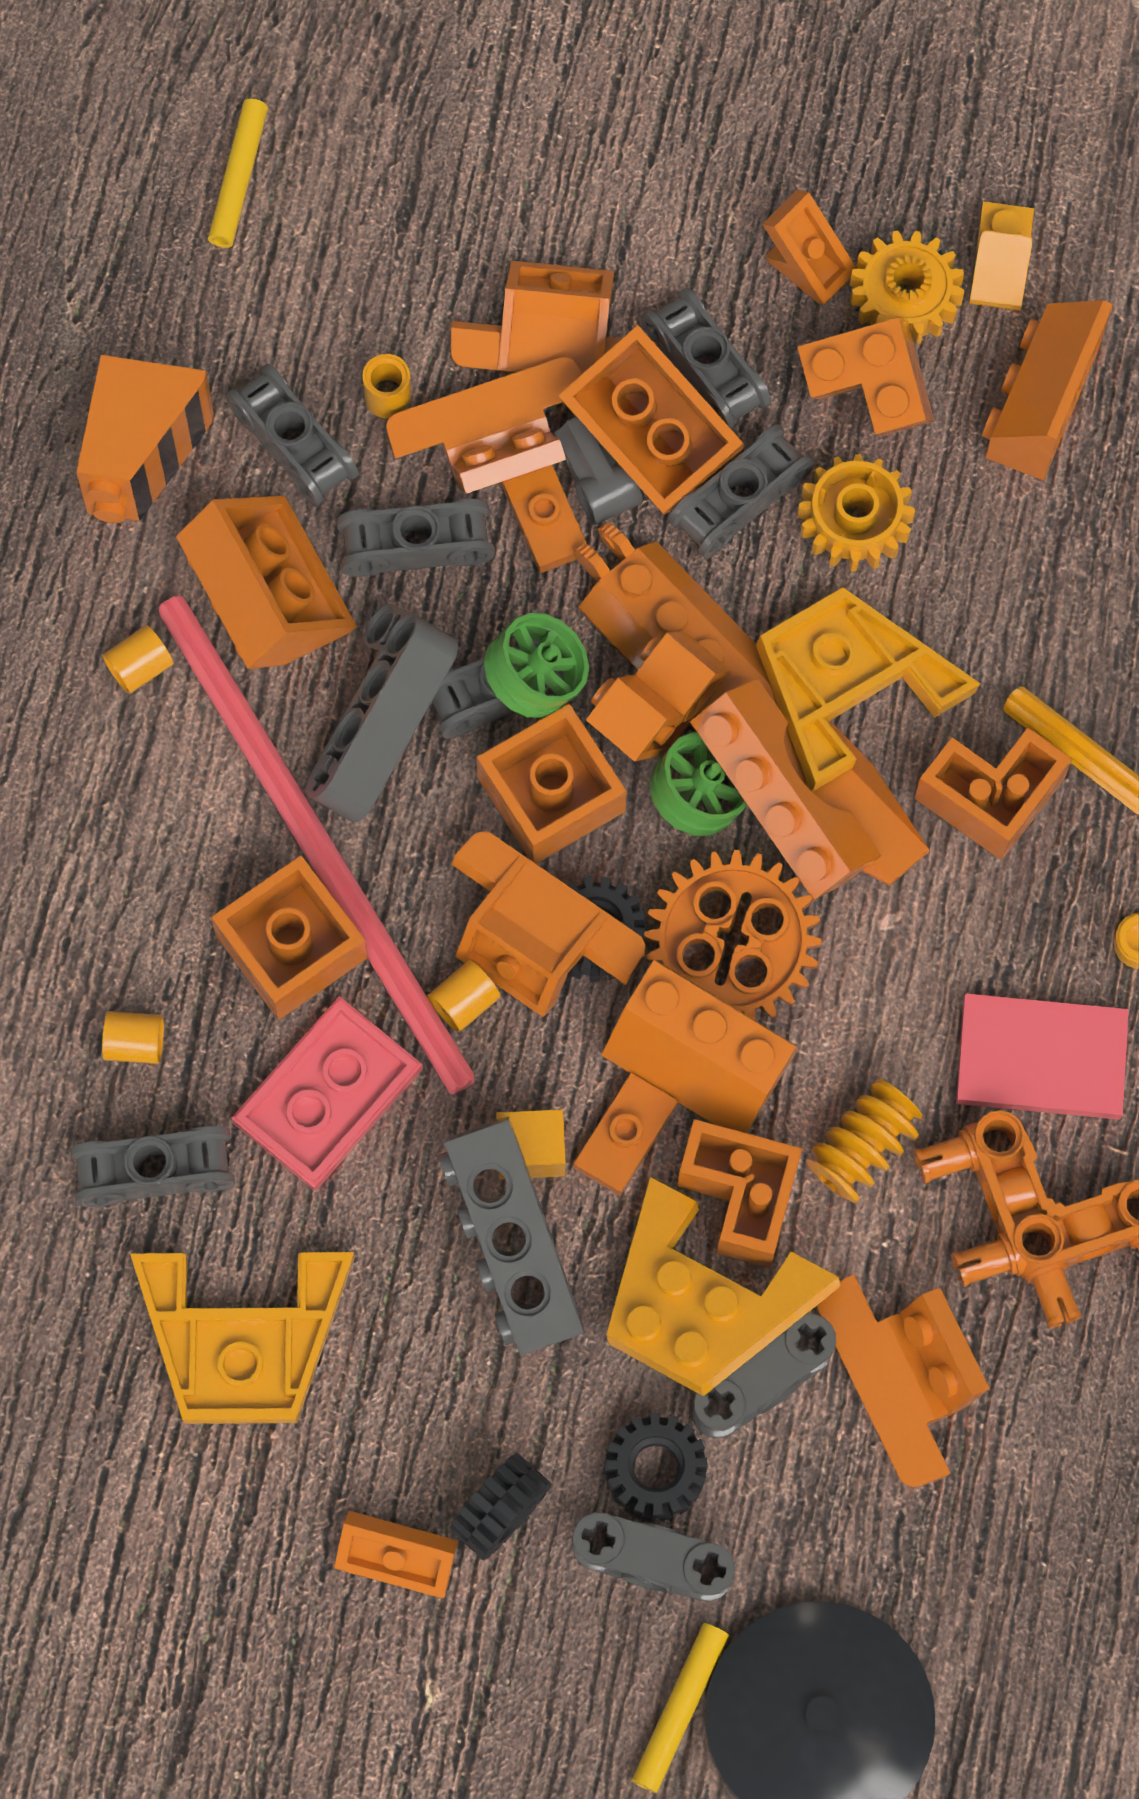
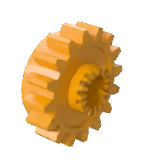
(907, 264)
(850, 537)

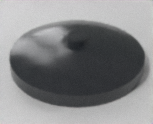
(819, 1708)

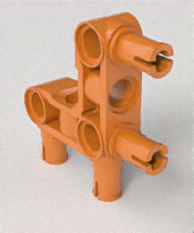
(1021, 1207)

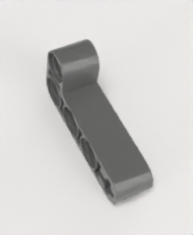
(382, 712)

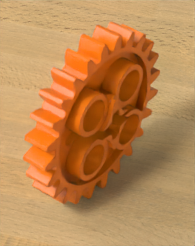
(780, 953)

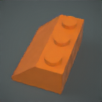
(1046, 385)
(652, 420)
(264, 579)
(698, 1049)

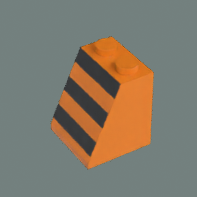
(139, 434)

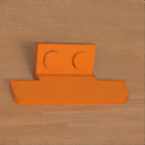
(545, 317)
(489, 428)
(536, 926)
(906, 1373)

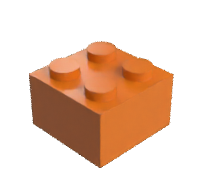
(551, 784)
(289, 937)

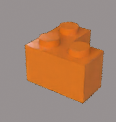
(879, 361)
(655, 705)
(992, 802)
(752, 1176)

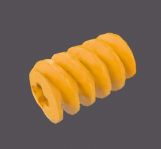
(864, 1140)

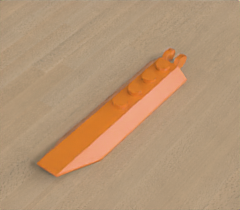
(654, 596)

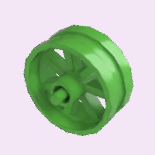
(524, 685)
(699, 786)

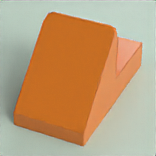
(807, 248)

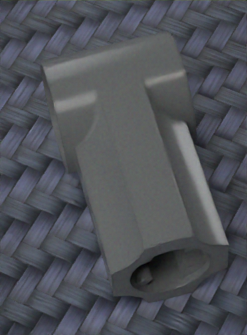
(600, 481)

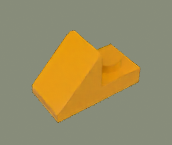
(1002, 256)

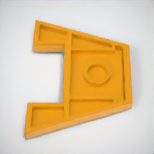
(838, 658)
(692, 1318)
(241, 1360)

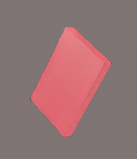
(1042, 1056)
(327, 1093)

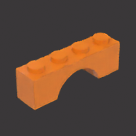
(815, 839)

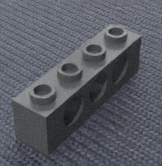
(556, 1313)

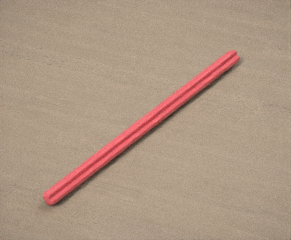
(316, 844)

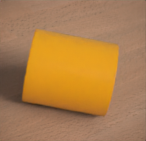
(385, 368)
(137, 659)
(464, 996)
(133, 1037)

